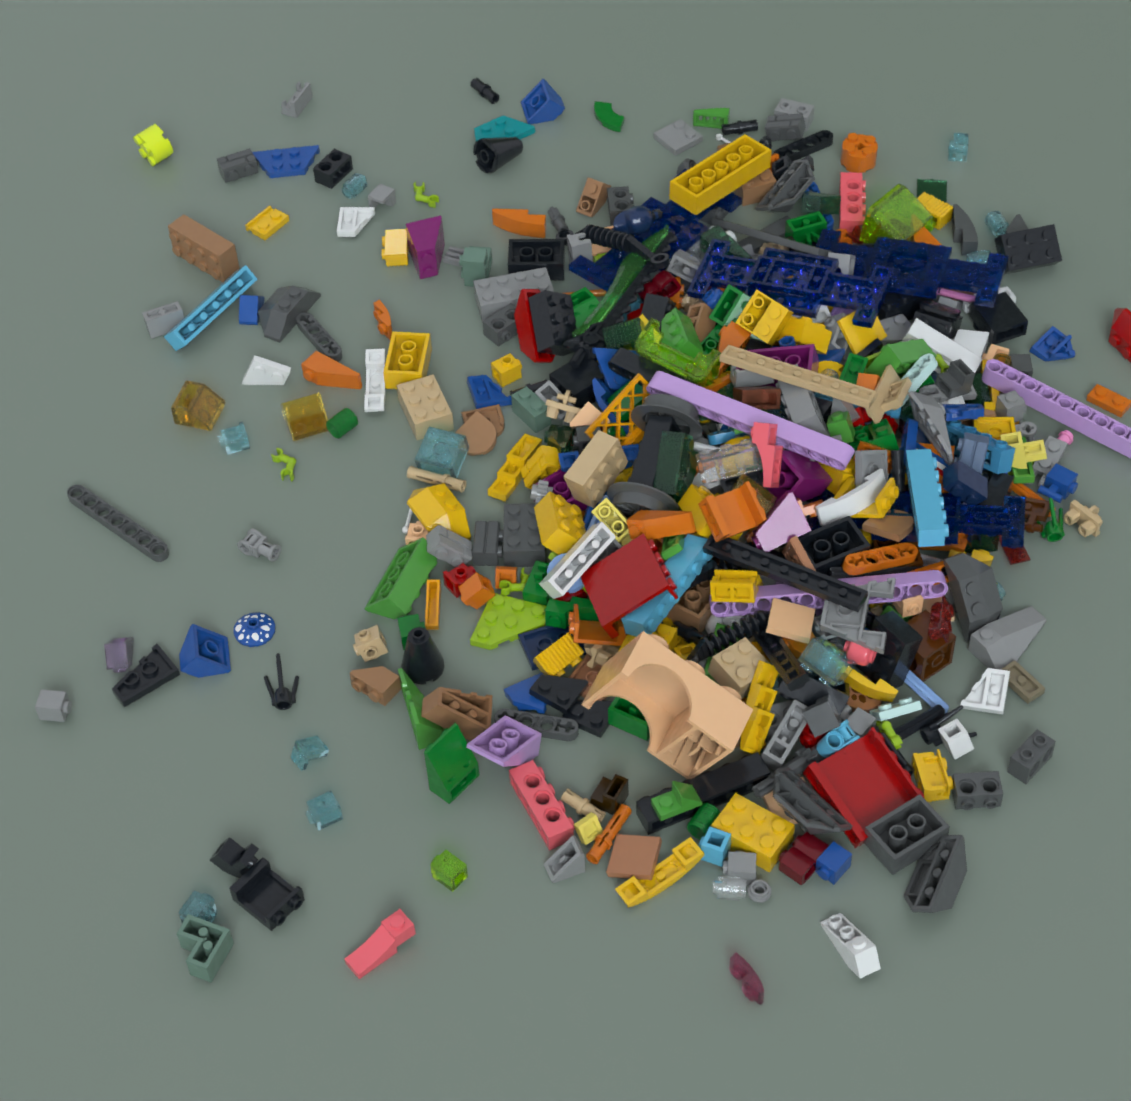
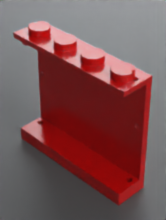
(626, 581)
(862, 783)

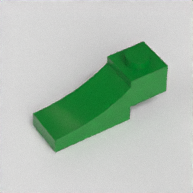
(558, 611)

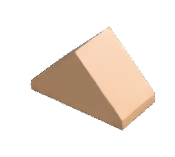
(586, 416)

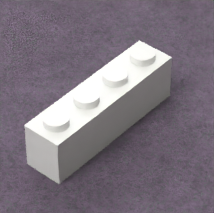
(942, 345)
(577, 560)

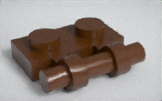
(1035, 511)

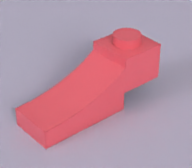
(771, 455)
(382, 944)

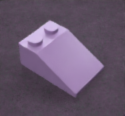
(507, 743)

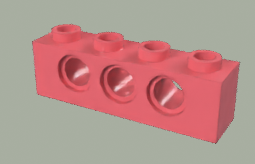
(852, 200)
(552, 833)

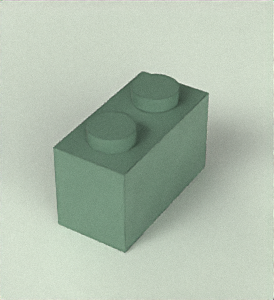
(530, 409)

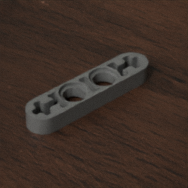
(322, 335)
(540, 719)

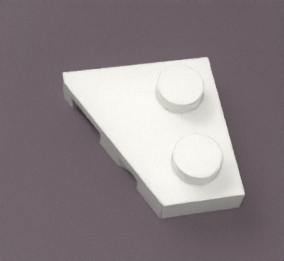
(353, 220)
(265, 372)
(989, 692)

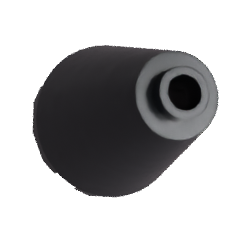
(496, 152)
(421, 657)

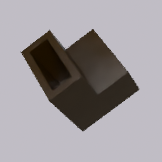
(610, 794)

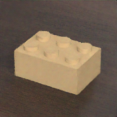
(424, 406)
(596, 469)

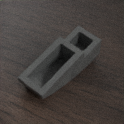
(963, 231)

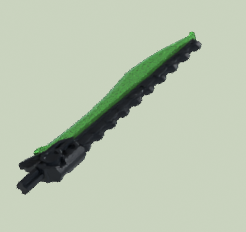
(622, 292)

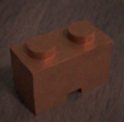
(759, 397)

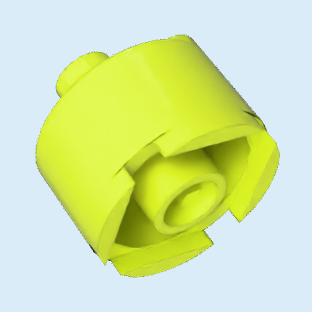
(153, 144)

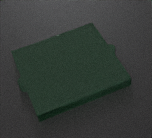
(933, 187)

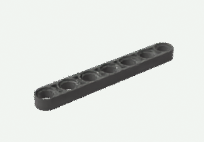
(120, 530)

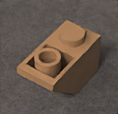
(592, 197)
(376, 683)

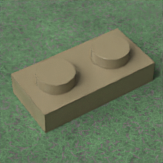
(1023, 682)

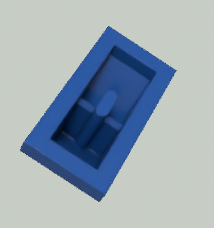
(249, 309)

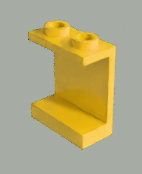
(882, 502)

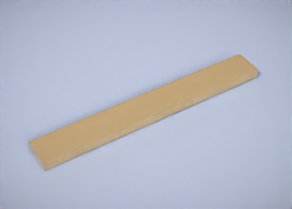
(798, 376)

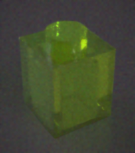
(448, 870)

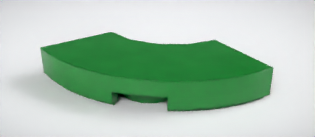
(608, 118)

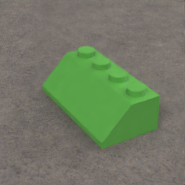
(402, 581)

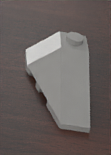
(932, 423)
(1006, 638)

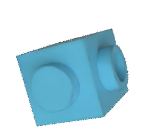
(715, 846)

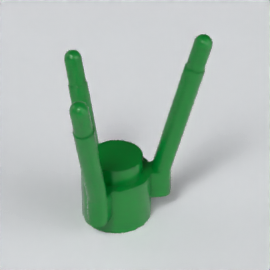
(1053, 529)

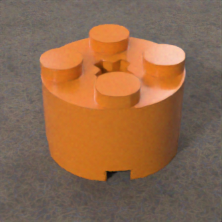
(859, 152)

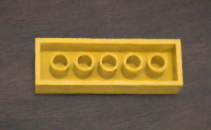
(720, 174)

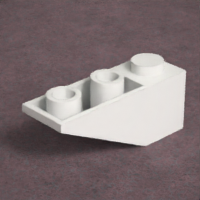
(853, 946)

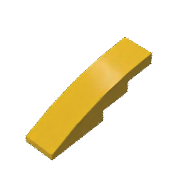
(509, 474)
(760, 700)

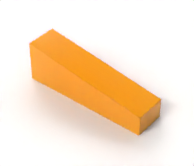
(433, 600)

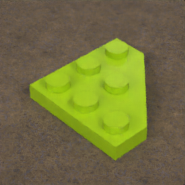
(505, 619)

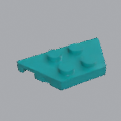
(504, 127)

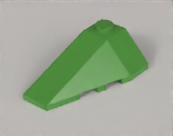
(424, 730)

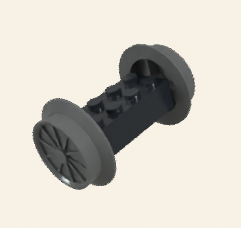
(655, 415)

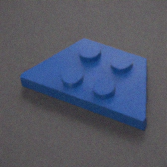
(286, 161)
(612, 379)

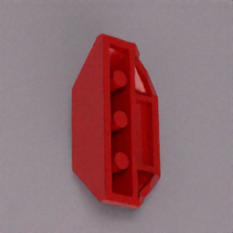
(526, 330)
(1121, 332)

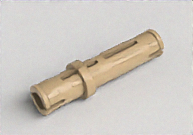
(436, 478)

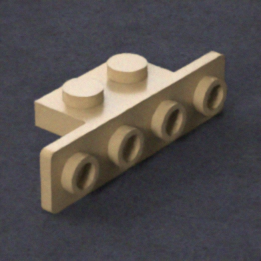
(890, 394)

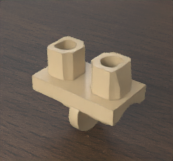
(554, 407)
(1086, 517)
(600, 653)

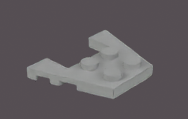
(851, 624)

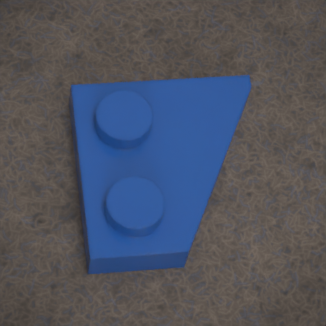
(486, 393)
(963, 411)

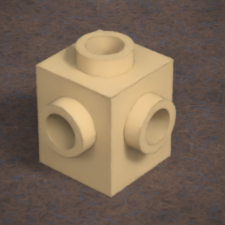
(370, 643)

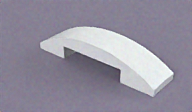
(375, 383)
(853, 501)

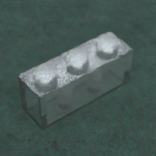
(728, 461)

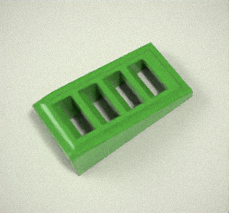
(718, 113)

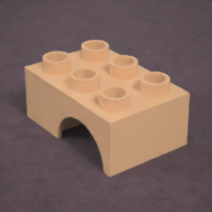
(686, 712)

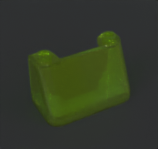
(896, 216)
(698, 370)

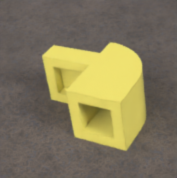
(1026, 451)

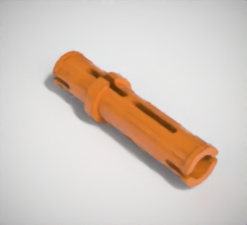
(604, 840)

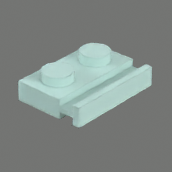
(889, 710)

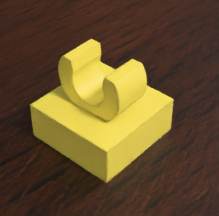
(588, 828)

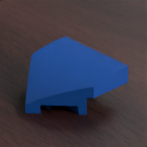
(1053, 346)
(519, 696)

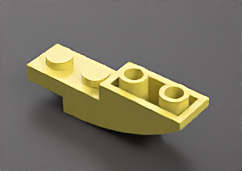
(614, 520)

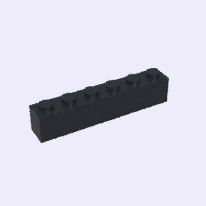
(712, 787)

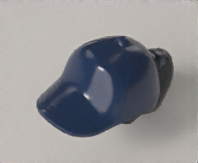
(636, 220)

